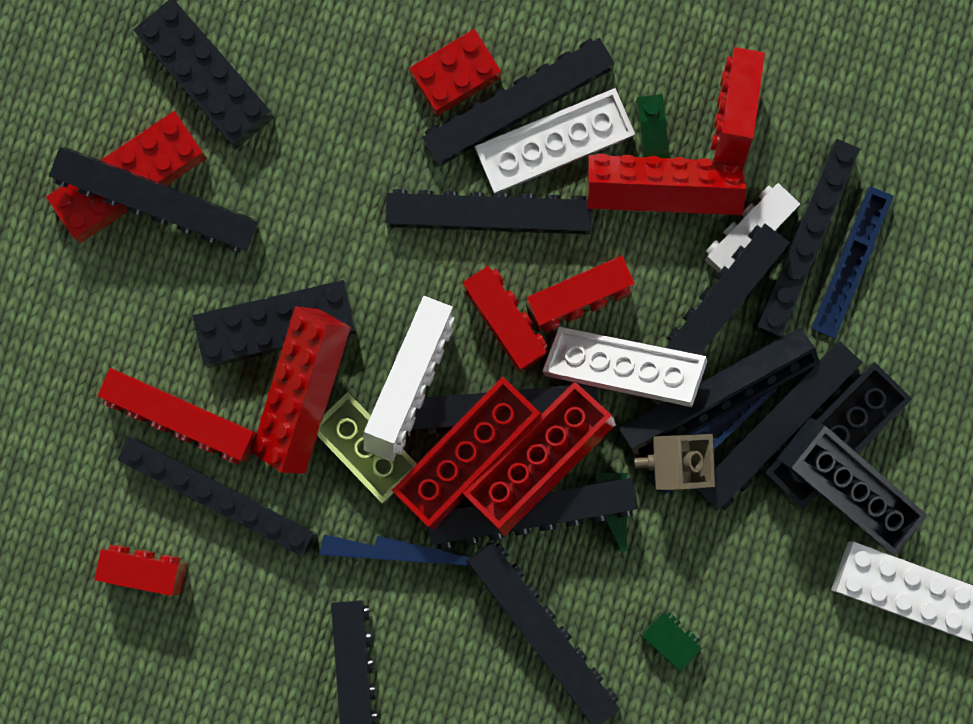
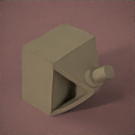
(681, 462)

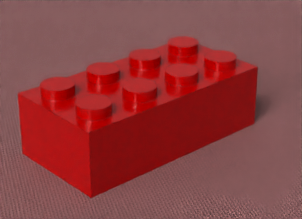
(737, 106)
(579, 294)
(504, 319)

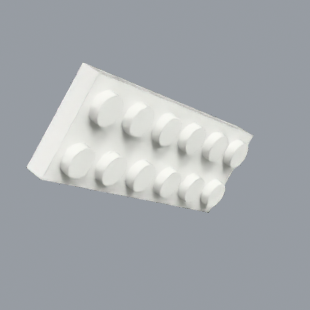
(554, 141)
(625, 366)

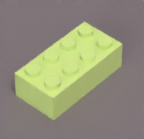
(343, 433)

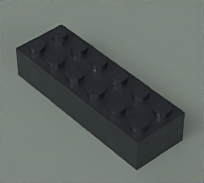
(204, 73)
(262, 324)
(852, 416)
(852, 486)

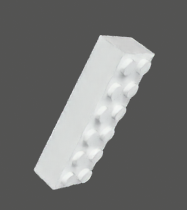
(408, 379)
(906, 590)

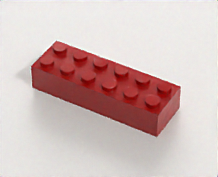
(157, 153)
(665, 185)
(300, 390)
(178, 415)
(465, 453)
(539, 458)

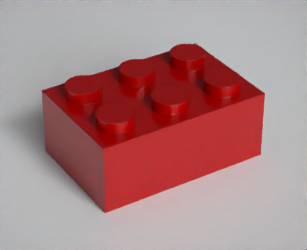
(455, 72)
(141, 570)

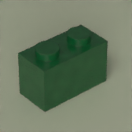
(671, 640)

